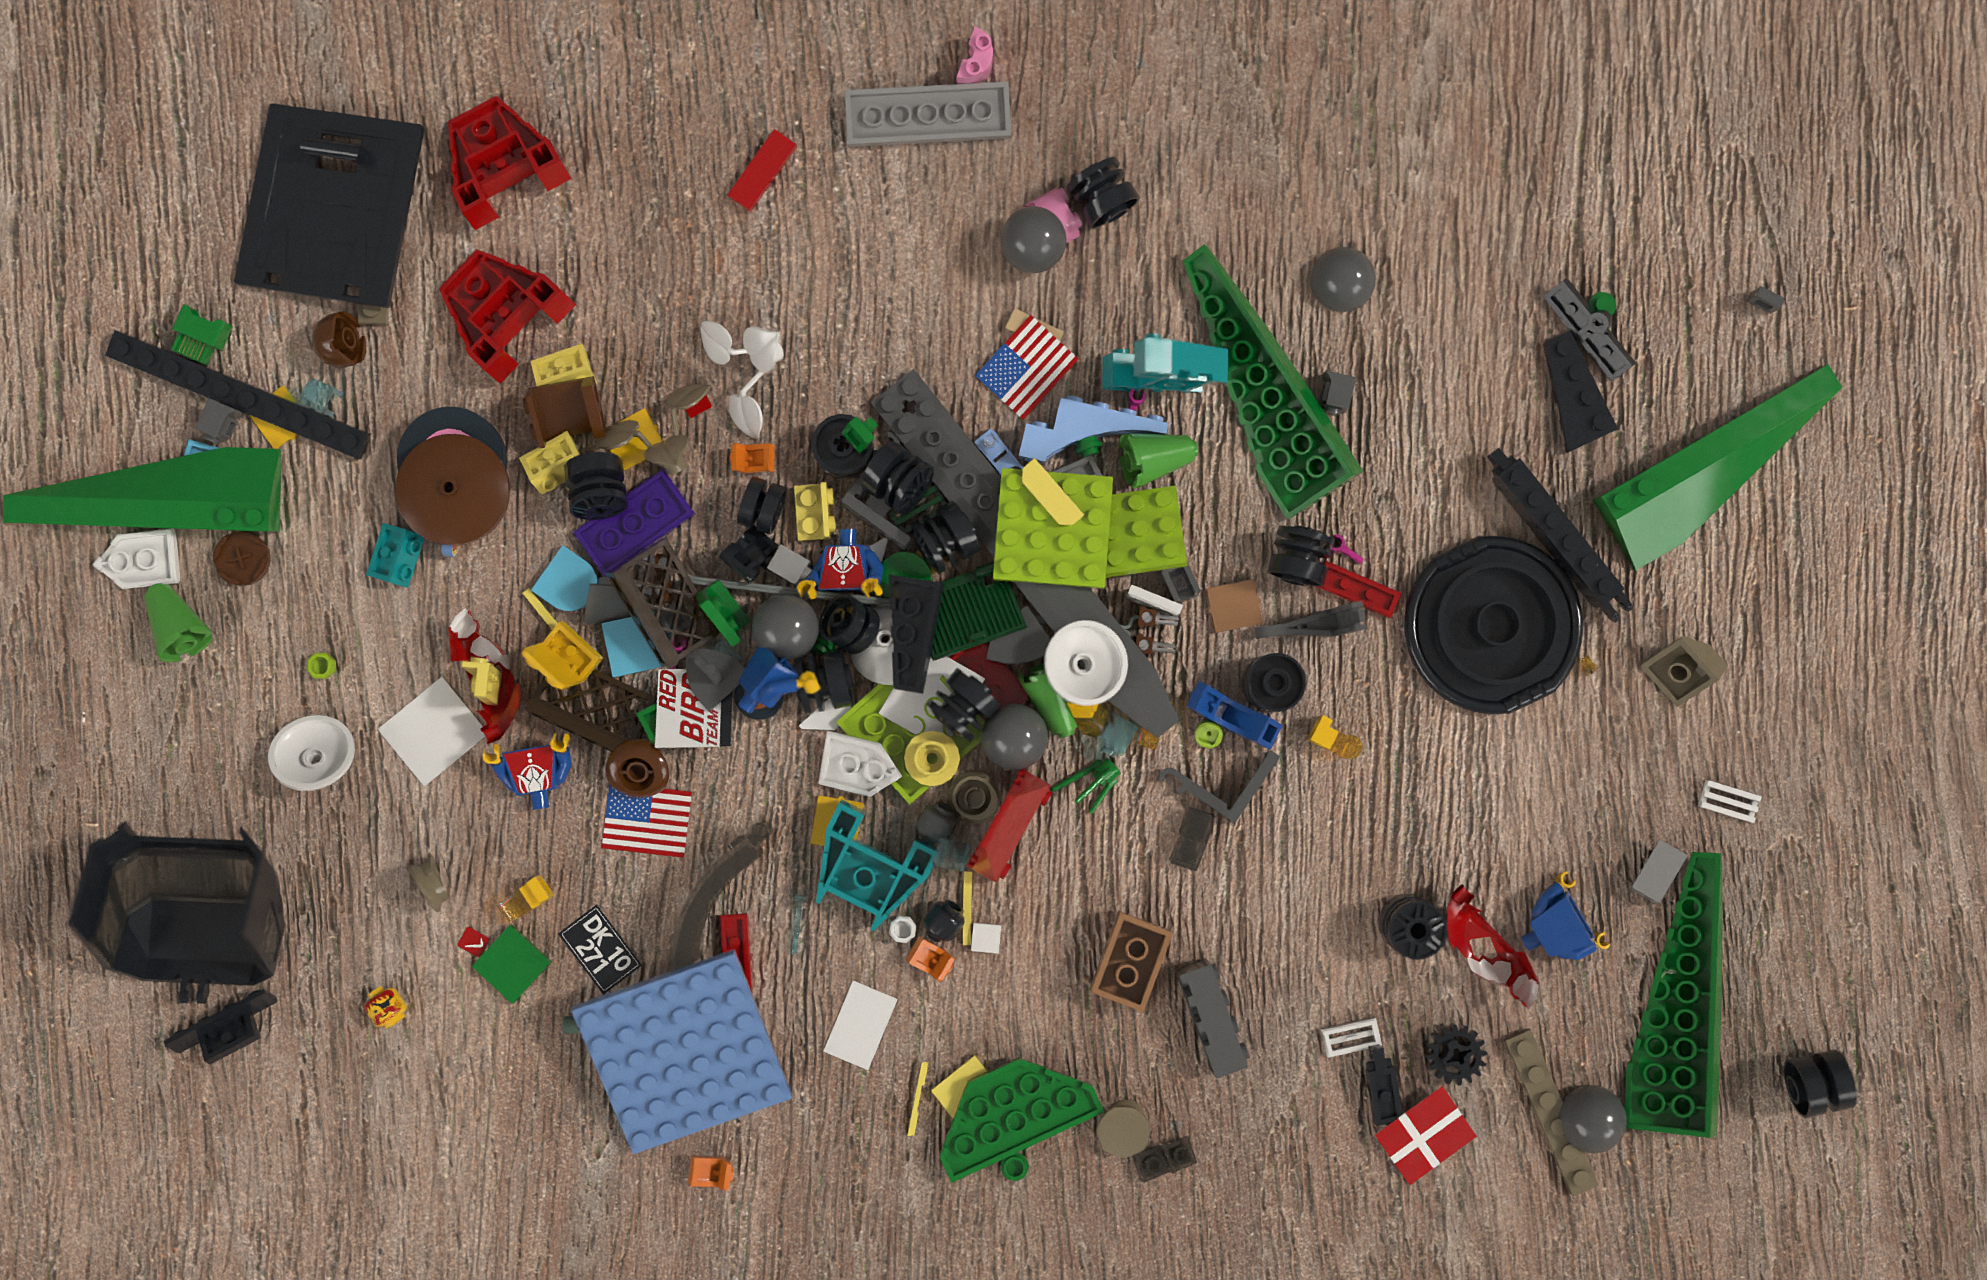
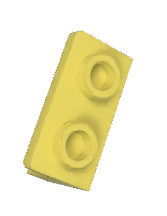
(562, 366)
(547, 464)
(814, 512)
(485, 680)

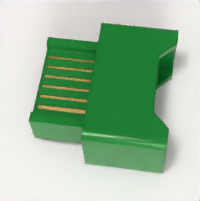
(198, 336)

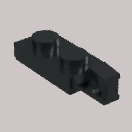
(1382, 1087)

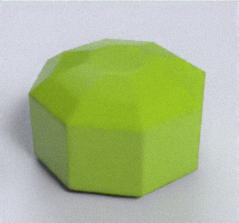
(321, 665)

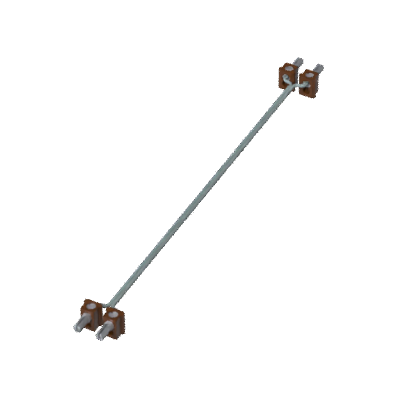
(1145, 617)

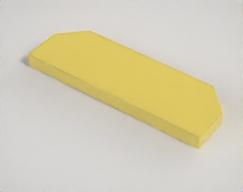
(1050, 494)

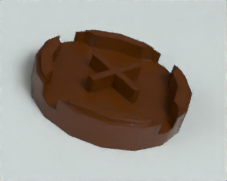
(241, 558)

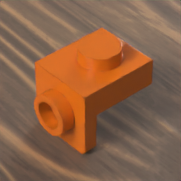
(752, 458)
(930, 958)
(710, 1172)

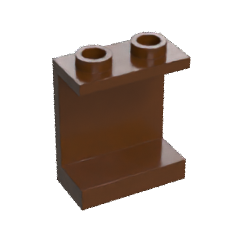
(565, 407)

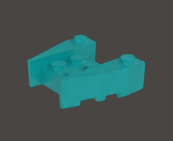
(1164, 366)
(866, 874)

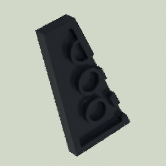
(1578, 398)
(914, 615)

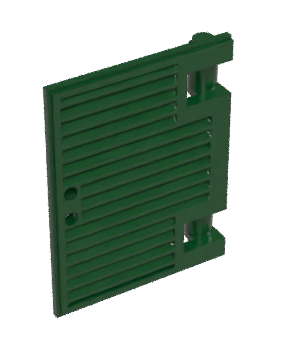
(973, 611)

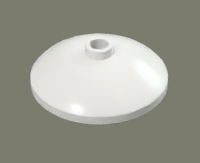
(1103, 659)
(876, 660)
(307, 741)

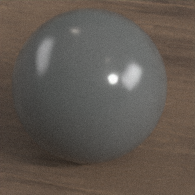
(1033, 239)
(1343, 279)
(785, 626)
(1014, 737)
(1593, 1119)

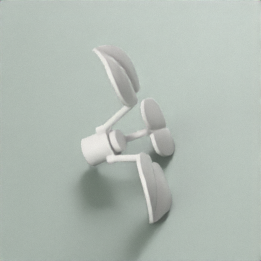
(764, 352)

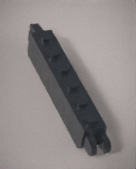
(1558, 534)

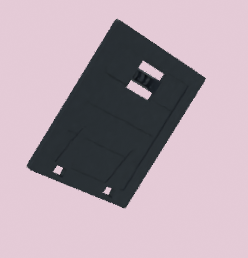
(327, 224)

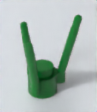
(1104, 774)

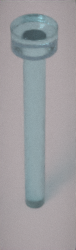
(799, 899)

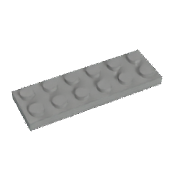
(928, 114)

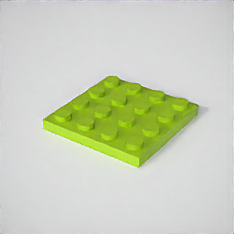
(1038, 549)
(866, 723)

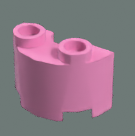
(980, 64)
(1056, 202)

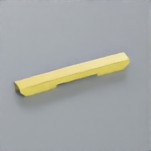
(539, 607)
(967, 897)
(914, 1116)

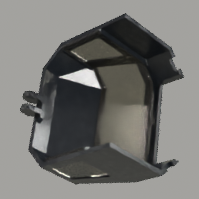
(180, 910)

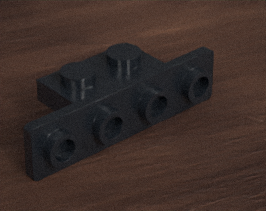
(225, 1030)

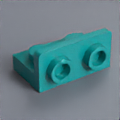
(395, 555)

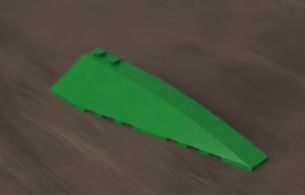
(1285, 425)
(1686, 488)
(195, 491)
(1677, 1050)

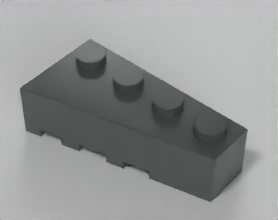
(1211, 1018)

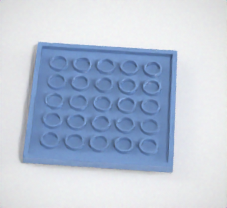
(682, 1051)

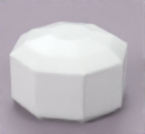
(902, 929)

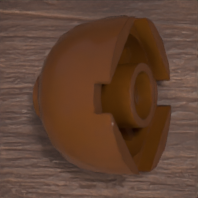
(338, 340)

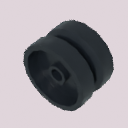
(826, 451)

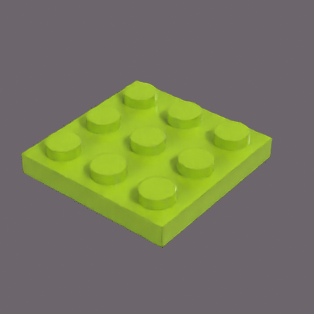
(1145, 532)

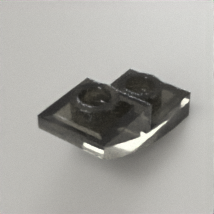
(1192, 839)
(1164, 1158)

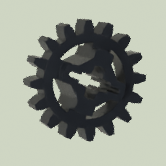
(1445, 1059)

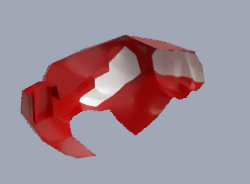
(469, 643)
(1507, 968)

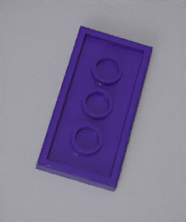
(651, 514)

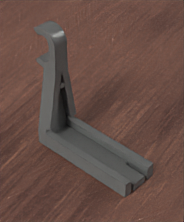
(852, 503)
(1329, 623)
(1217, 804)

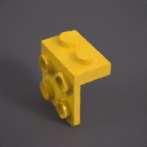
(563, 657)

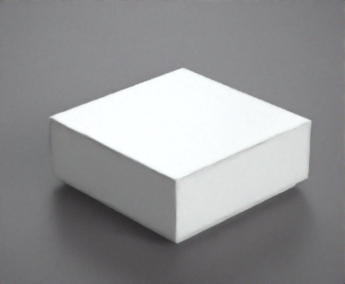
(986, 937)

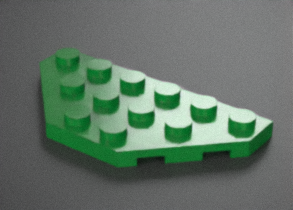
(1013, 1111)

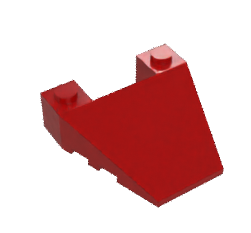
(493, 152)
(494, 302)
(1009, 825)

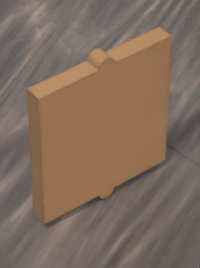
(1234, 605)

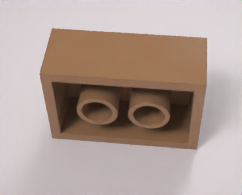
(1130, 961)

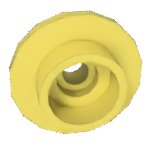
(917, 754)

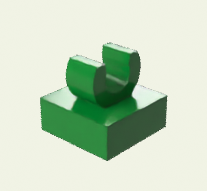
(860, 433)

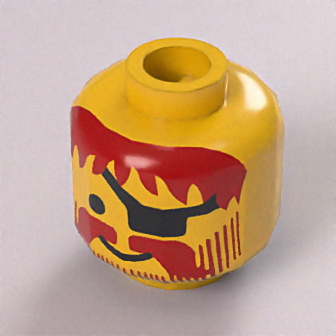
(385, 1007)

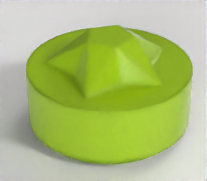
(1208, 734)

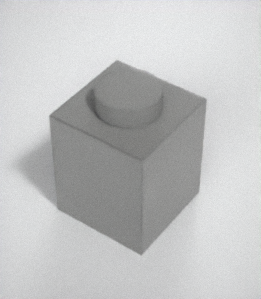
(789, 565)

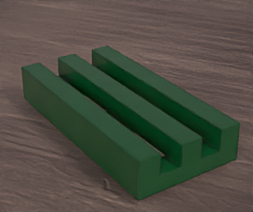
(939, 499)

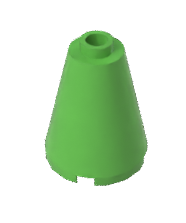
(1154, 456)
(174, 624)
(1047, 702)

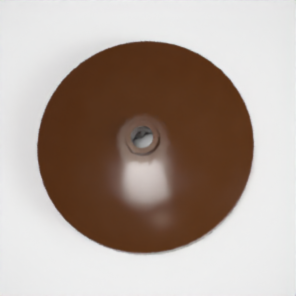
(478, 494)

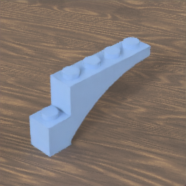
(1079, 421)

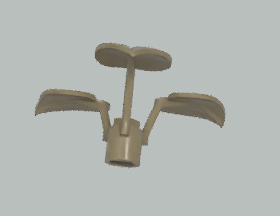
(668, 452)

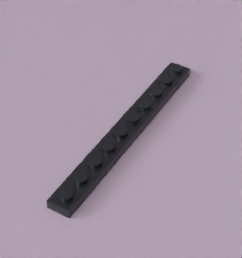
(238, 394)

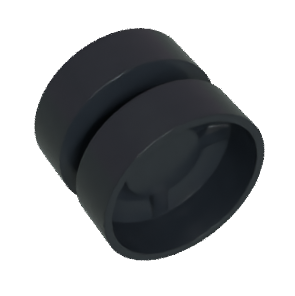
(1274, 683)
(1820, 1083)

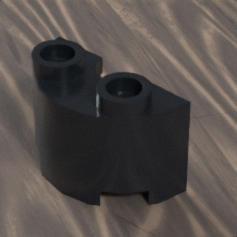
(749, 554)

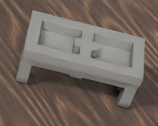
(1659, 872)

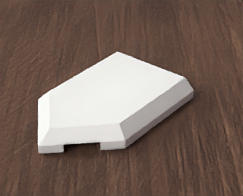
(141, 559)
(856, 765)

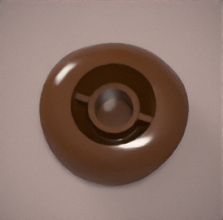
(637, 769)

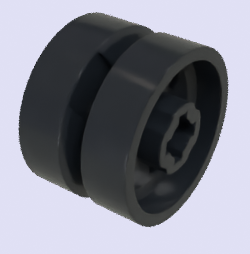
(761, 505)
(849, 624)

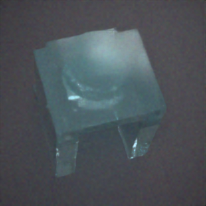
(317, 395)
(1117, 736)

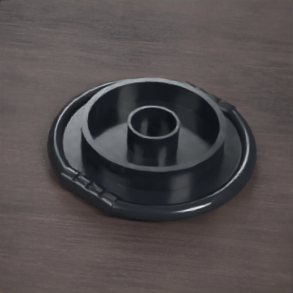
(1493, 624)

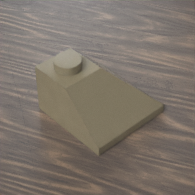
(1684, 669)

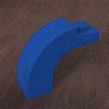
(1234, 716)

